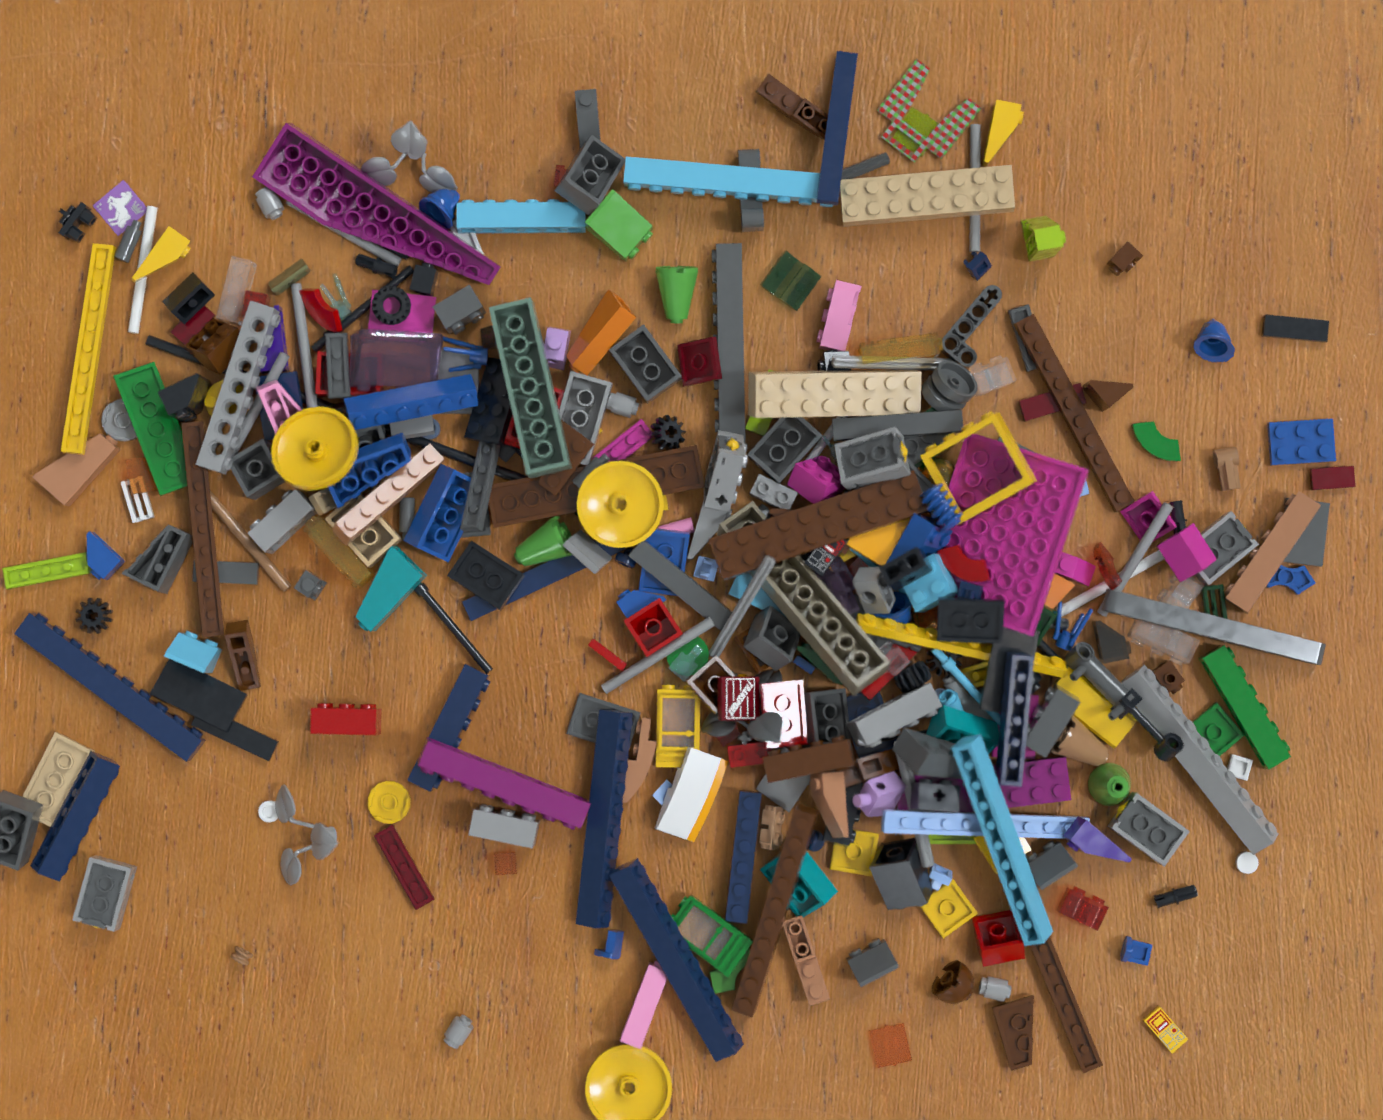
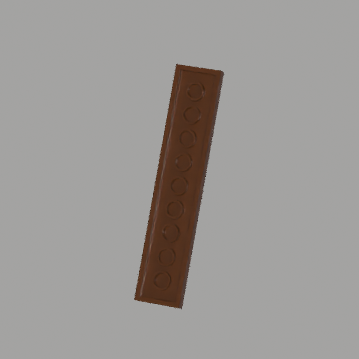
(529, 501)
(818, 525)

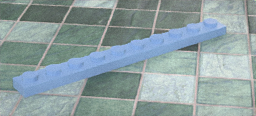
(967, 823)

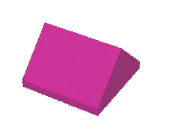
(1142, 513)
(1186, 553)

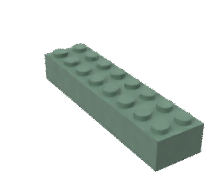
(530, 388)

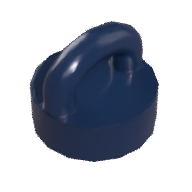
(624, 559)
(816, 841)

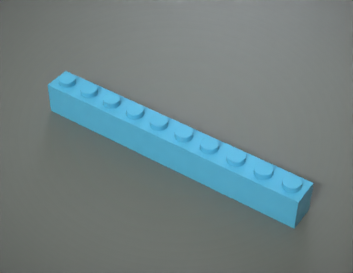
(721, 180)
(1002, 839)

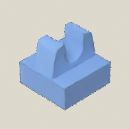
(705, 568)
(939, 876)

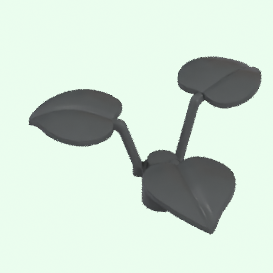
(765, 727)

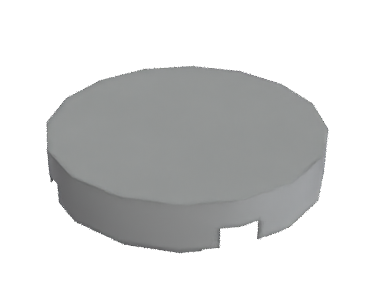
(117, 422)

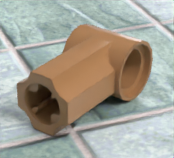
(1226, 462)

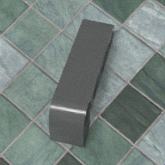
(751, 210)
(972, 322)

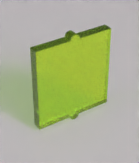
(921, 123)

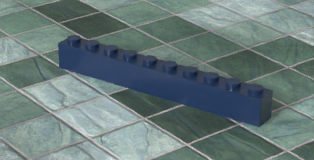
(109, 686)
(604, 818)
(676, 960)

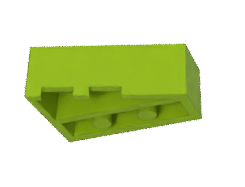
(1042, 237)

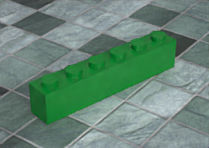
(1244, 706)

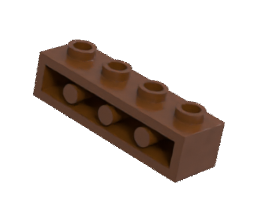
(808, 760)

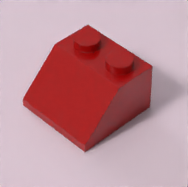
(653, 627)
(998, 938)

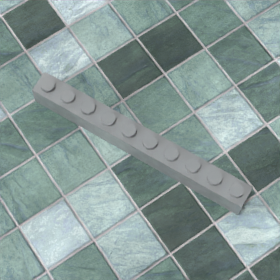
(1202, 763)

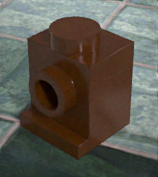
(1124, 259)
(1161, 673)

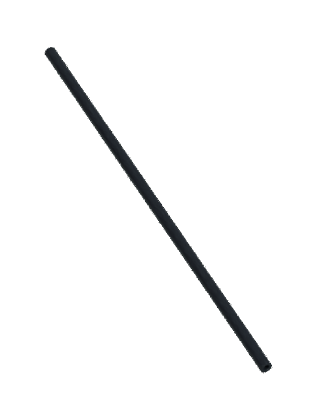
(417, 441)

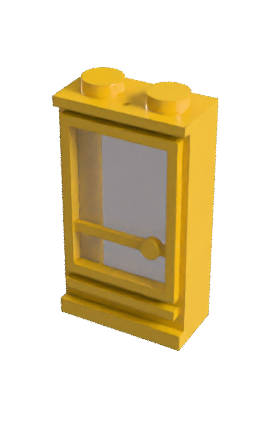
(676, 724)

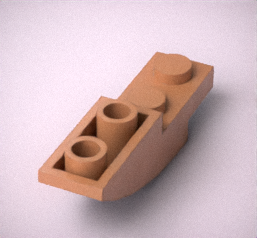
(639, 768)
(806, 961)

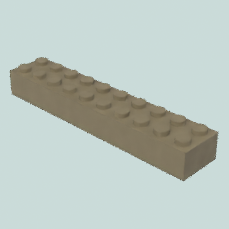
(817, 614)

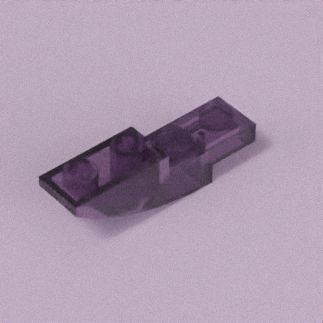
(840, 584)

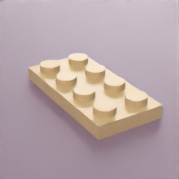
(56, 775)

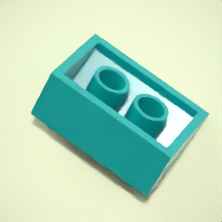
(955, 724)
(812, 887)

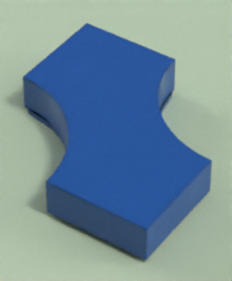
(1294, 578)

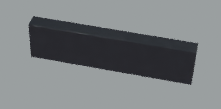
(243, 738)

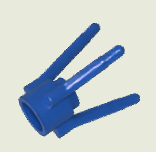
(477, 354)
(1067, 639)

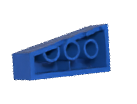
(370, 466)

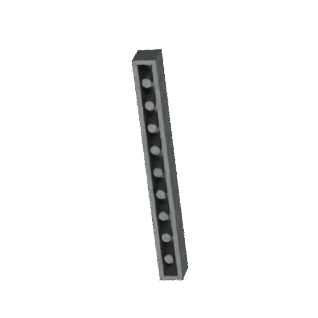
(729, 337)

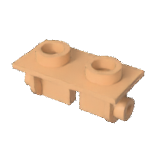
(772, 837)

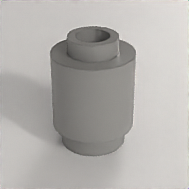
(269, 203)
(622, 404)
(994, 988)
(458, 1031)

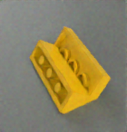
(1094, 710)

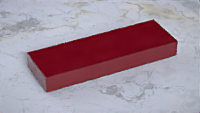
(1044, 404)

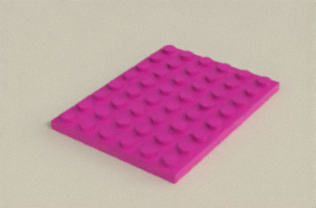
(1020, 534)

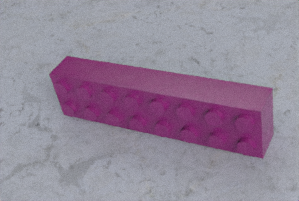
(503, 782)
(1042, 782)

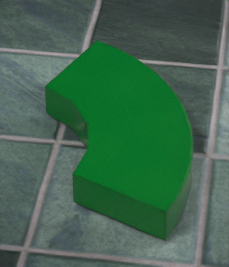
(1155, 442)

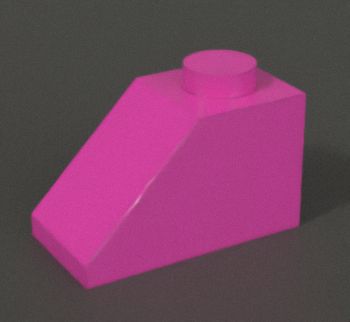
(1075, 569)

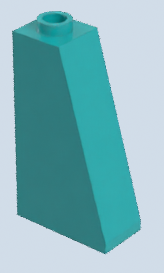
(391, 586)

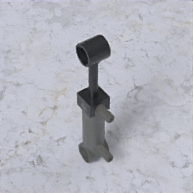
(1083, 662)

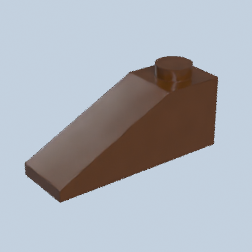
(242, 654)

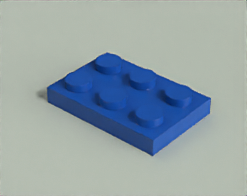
(1301, 442)
(674, 547)

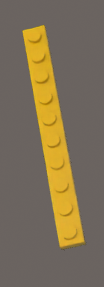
(88, 349)
(928, 637)

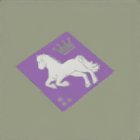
(120, 207)

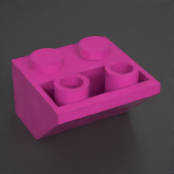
(816, 479)

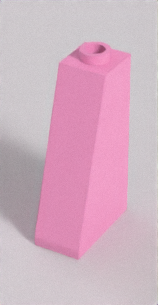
(644, 1005)

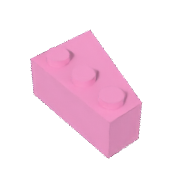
(838, 316)
(277, 403)

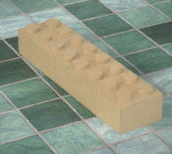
(927, 195)
(834, 393)

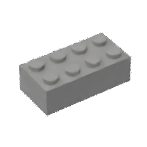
(585, 406)
(894, 714)

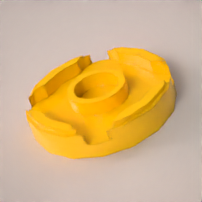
(389, 802)

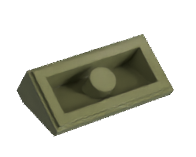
(289, 276)

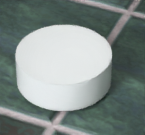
(267, 811)
(1246, 862)

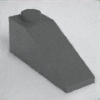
(587, 114)

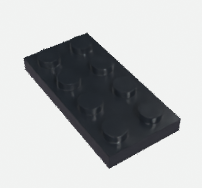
(493, 414)

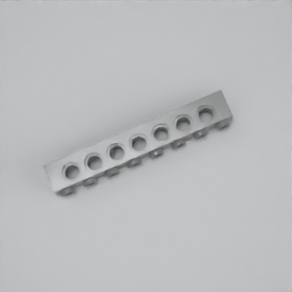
(234, 376)

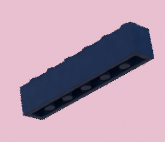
(1014, 718)
(453, 719)
(75, 816)
(743, 856)

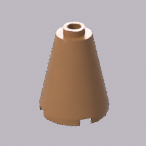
(1080, 744)

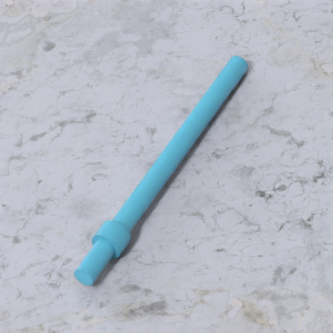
(950, 665)

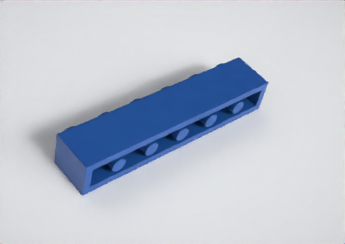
(411, 402)

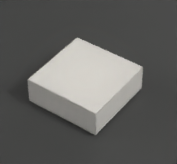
(1239, 766)

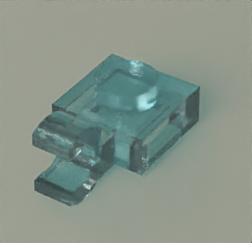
(684, 664)

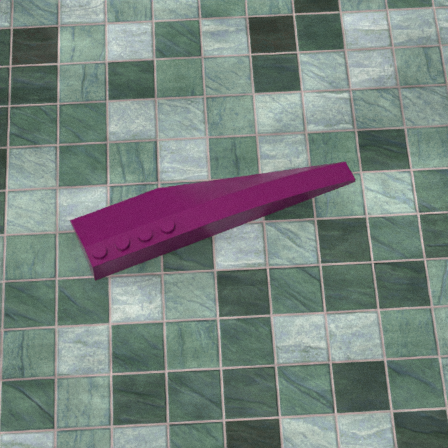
(358, 205)

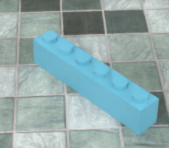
(519, 217)

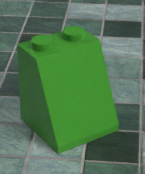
(619, 226)

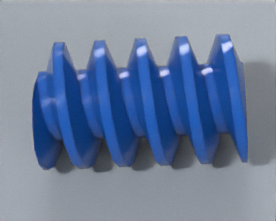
(941, 507)

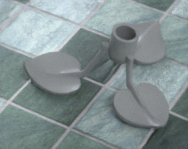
(411, 143)
(323, 838)

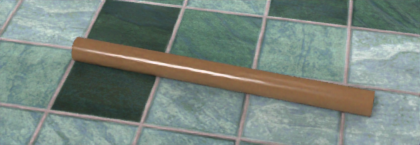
(249, 544)

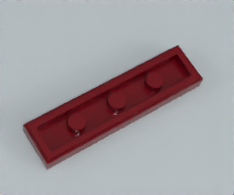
(404, 867)

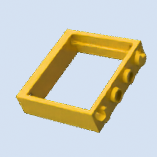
(1012, 447)

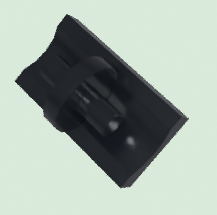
(73, 218)

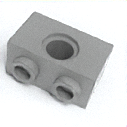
(773, 493)
(873, 591)

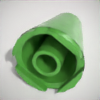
(676, 290)
(544, 544)
(1102, 783)

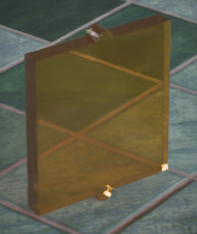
(139, 476)
(890, 1045)

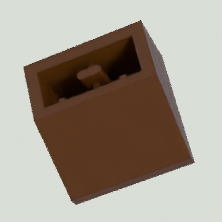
(214, 345)

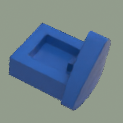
(613, 945)
(1135, 951)

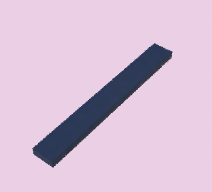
(837, 128)
(535, 580)

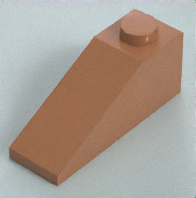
(830, 799)

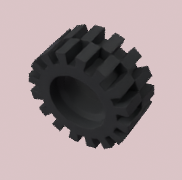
(382, 295)

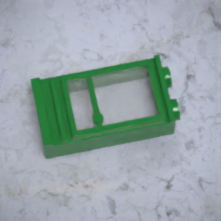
(711, 935)

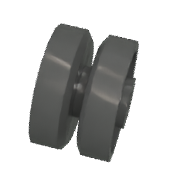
(949, 387)

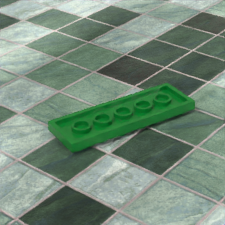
(155, 430)

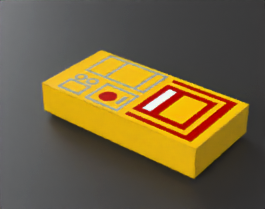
(1165, 1029)

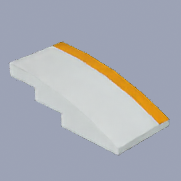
(691, 794)

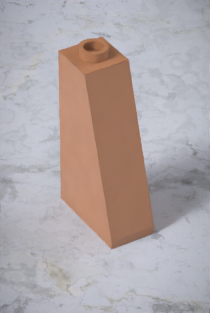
(74, 472)

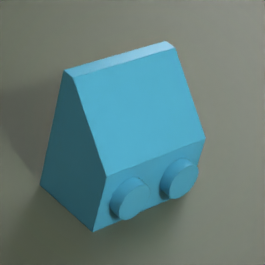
(194, 652)

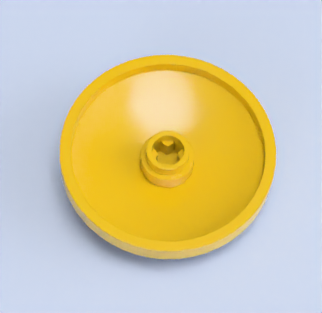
(314, 448)
(620, 504)
(628, 1084)

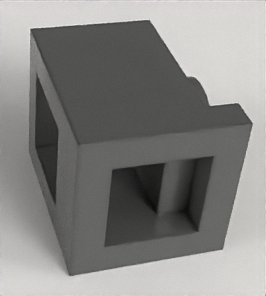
(310, 585)

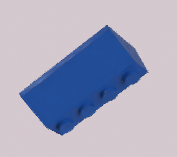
(440, 514)

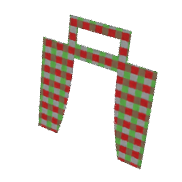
(946, 131)

